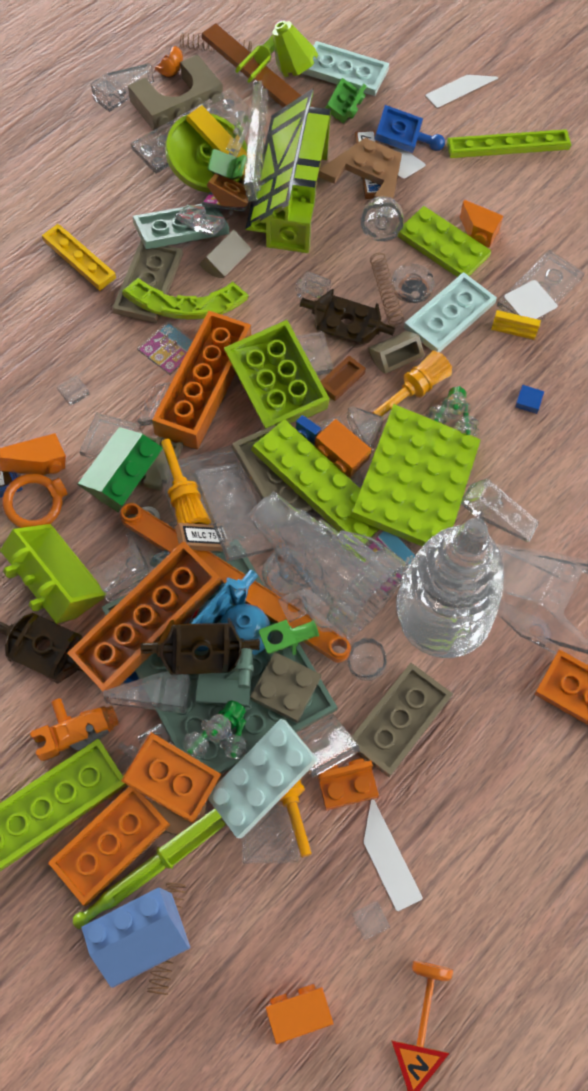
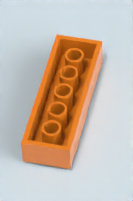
(200, 382)
(167, 593)

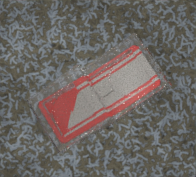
(197, 219)

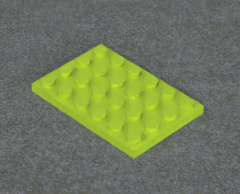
(415, 477)

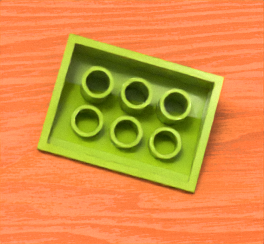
(277, 375)

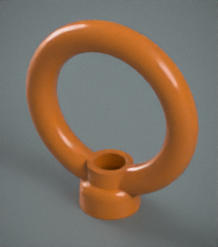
(55, 488)

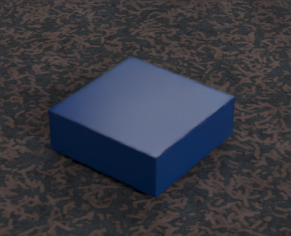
(529, 399)

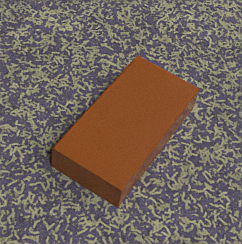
(342, 377)

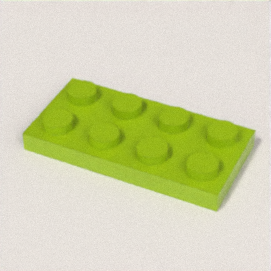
(443, 243)

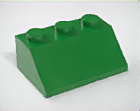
(120, 467)

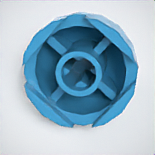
(248, 621)

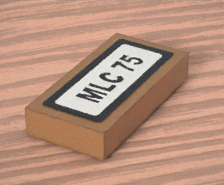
(198, 536)

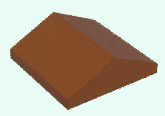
(228, 191)

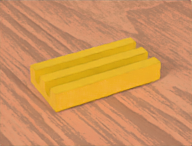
(515, 324)

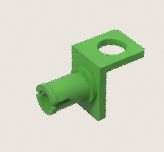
(226, 164)
(291, 635)

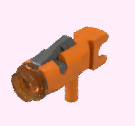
(75, 731)

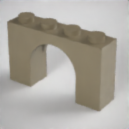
(162, 109)

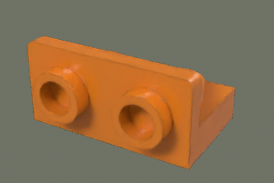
(348, 784)

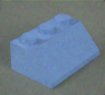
(136, 937)

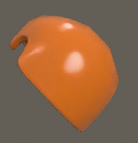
(170, 63)

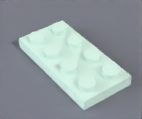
(355, 68)
(450, 312)
(261, 778)

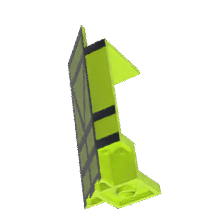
(290, 171)

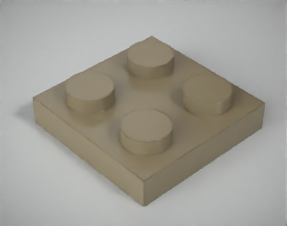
(285, 687)

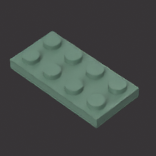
(164, 229)

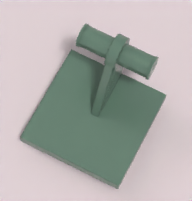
(223, 687)

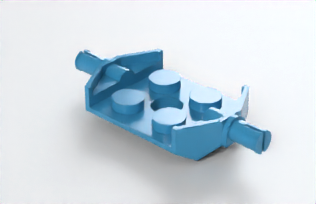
(230, 593)

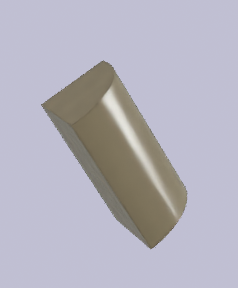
(225, 255)
(396, 351)

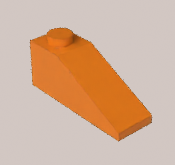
(35, 456)

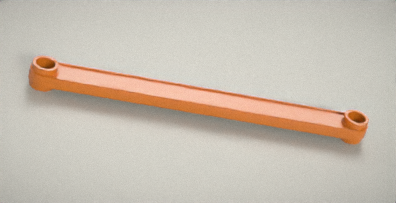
(166, 539)

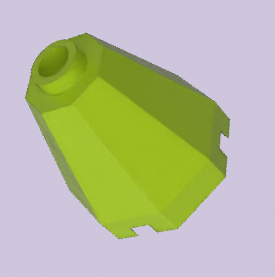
(292, 50)

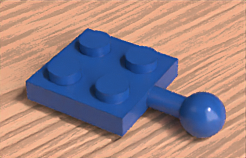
(403, 131)

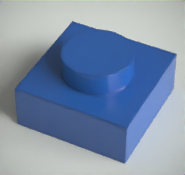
(308, 429)

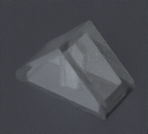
(365, 425)

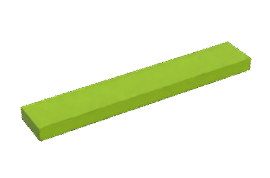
(508, 143)

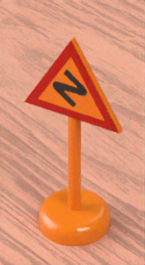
(416, 1061)

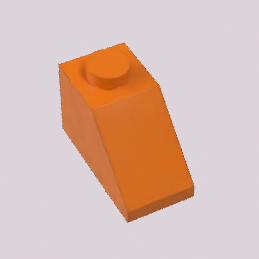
(480, 222)

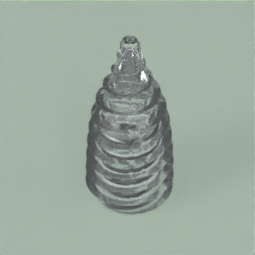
(452, 591)

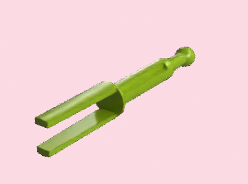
(261, 54)
(165, 857)

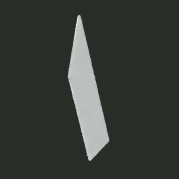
(458, 88)
(389, 861)

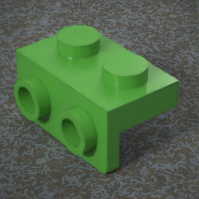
(345, 99)

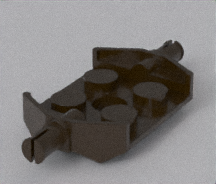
(332, 309)
(23, 640)
(181, 640)

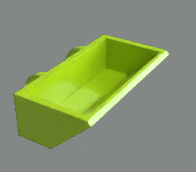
(51, 572)

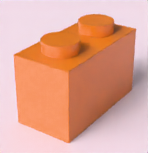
(343, 448)
(298, 1014)

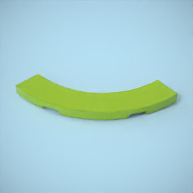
(184, 306)

